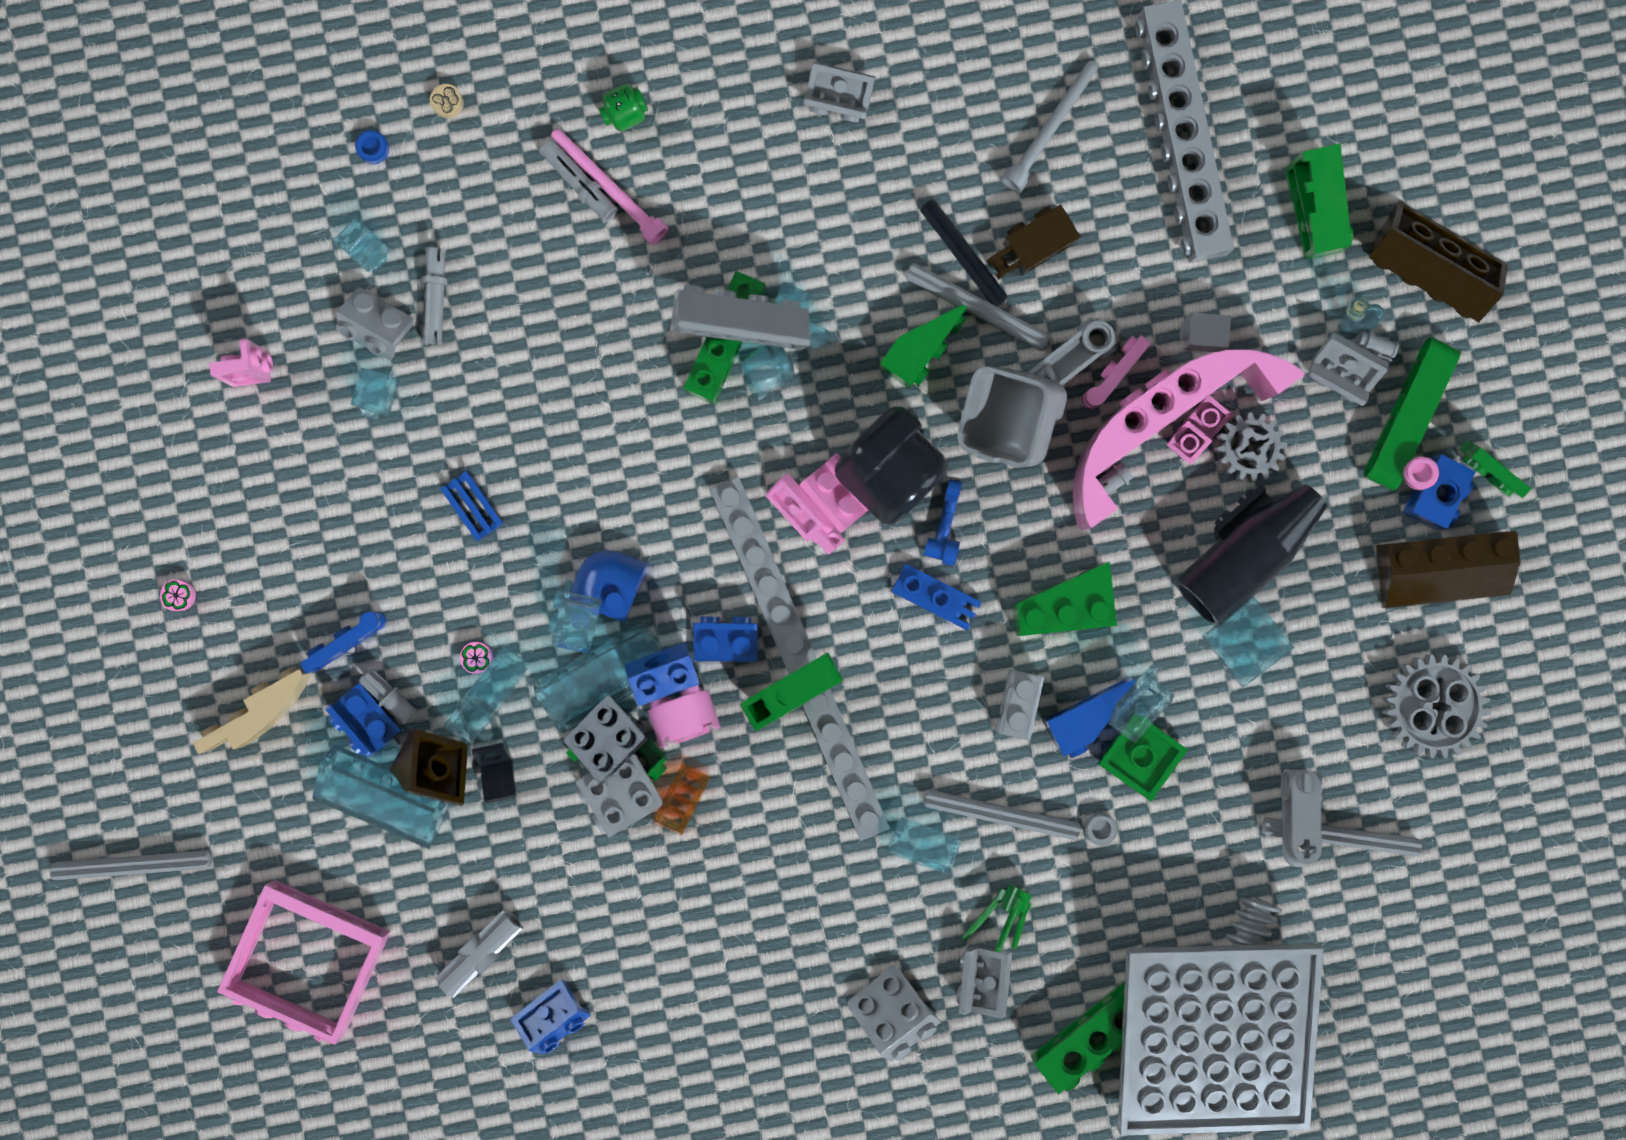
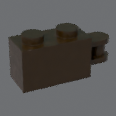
(1036, 242)

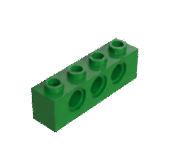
(719, 354)
(1075, 1037)

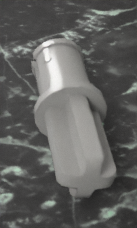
(387, 696)

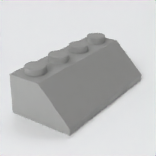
(740, 319)

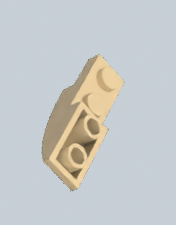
(265, 709)

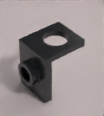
(496, 773)

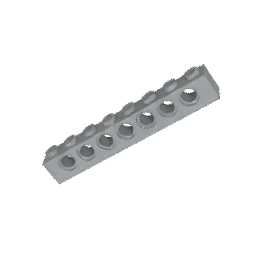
(1170, 21)

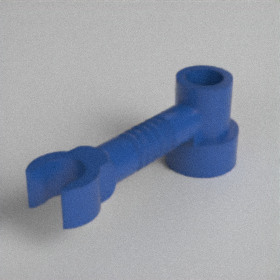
(942, 547)

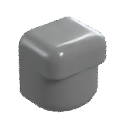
(1010, 416)

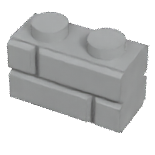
(1019, 704)

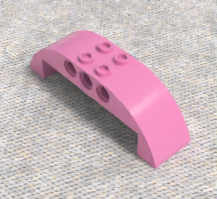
(1201, 377)

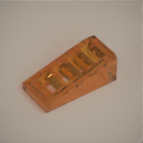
(679, 829)

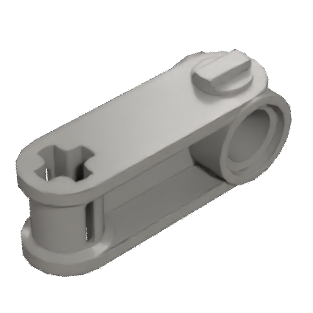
(1076, 353)
(1301, 816)

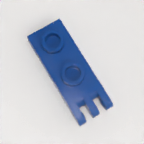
(934, 596)

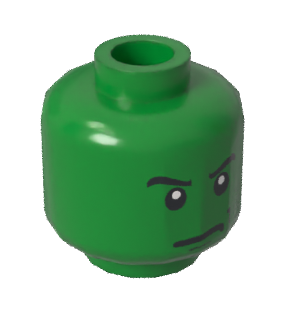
(623, 107)

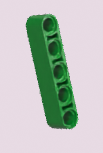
(1412, 413)

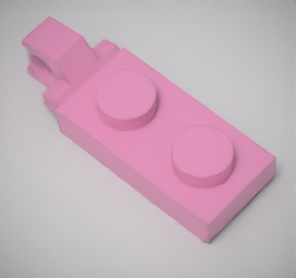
(804, 514)

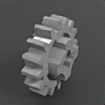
(1257, 458)

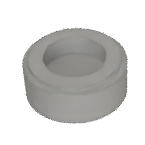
(1100, 828)

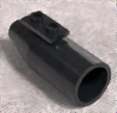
(1250, 550)

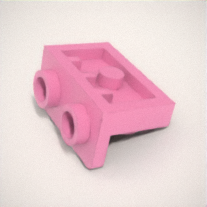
(249, 369)
(832, 496)

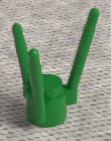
(1016, 904)

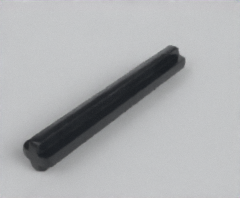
(963, 253)

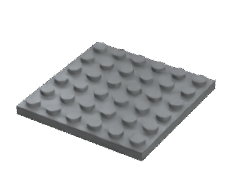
(1219, 1038)

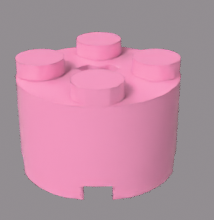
(683, 717)

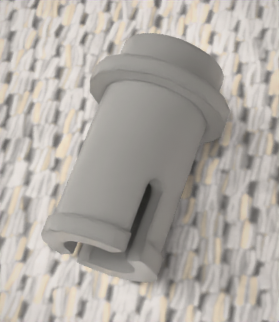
(1377, 345)
(1115, 478)

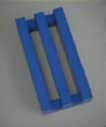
(456, 484)

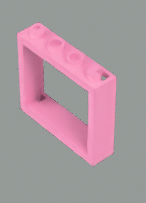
(270, 1005)

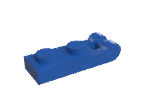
(345, 640)

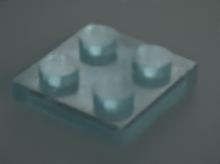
(1248, 642)

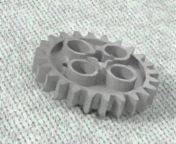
(1464, 709)

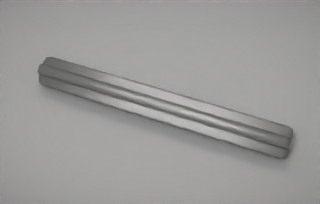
(977, 306)
(1002, 814)
(1355, 838)
(130, 865)

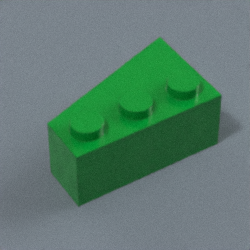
(1320, 201)
(1071, 605)

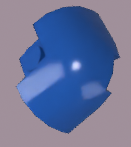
(613, 579)

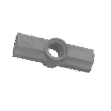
(479, 953)

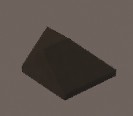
(432, 767)

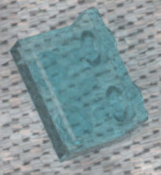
(575, 620)

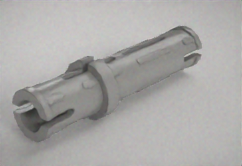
(554, 154)
(433, 296)

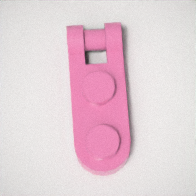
(1115, 372)

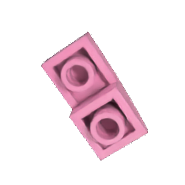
(1199, 429)

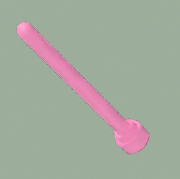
(652, 228)

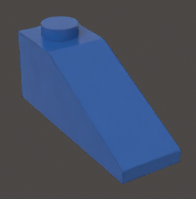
(1083, 721)

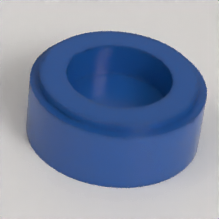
(372, 147)

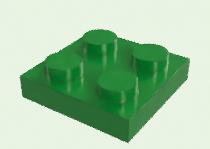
(1500, 476)
(1144, 763)

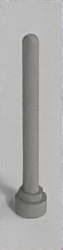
(1016, 176)

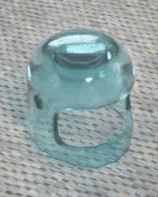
(767, 369)

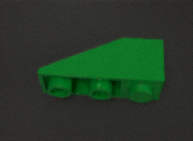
(914, 350)
(791, 692)

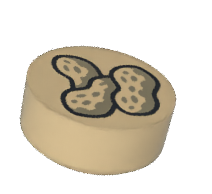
(446, 101)

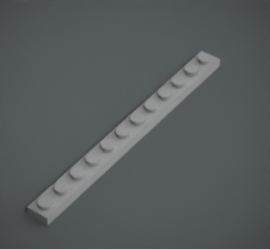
(797, 652)

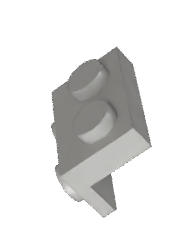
(839, 91)
(372, 323)
(1347, 369)
(984, 981)

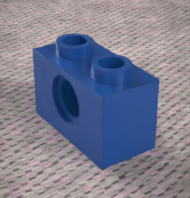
(1425, 505)
(661, 674)

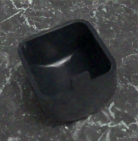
(891, 466)

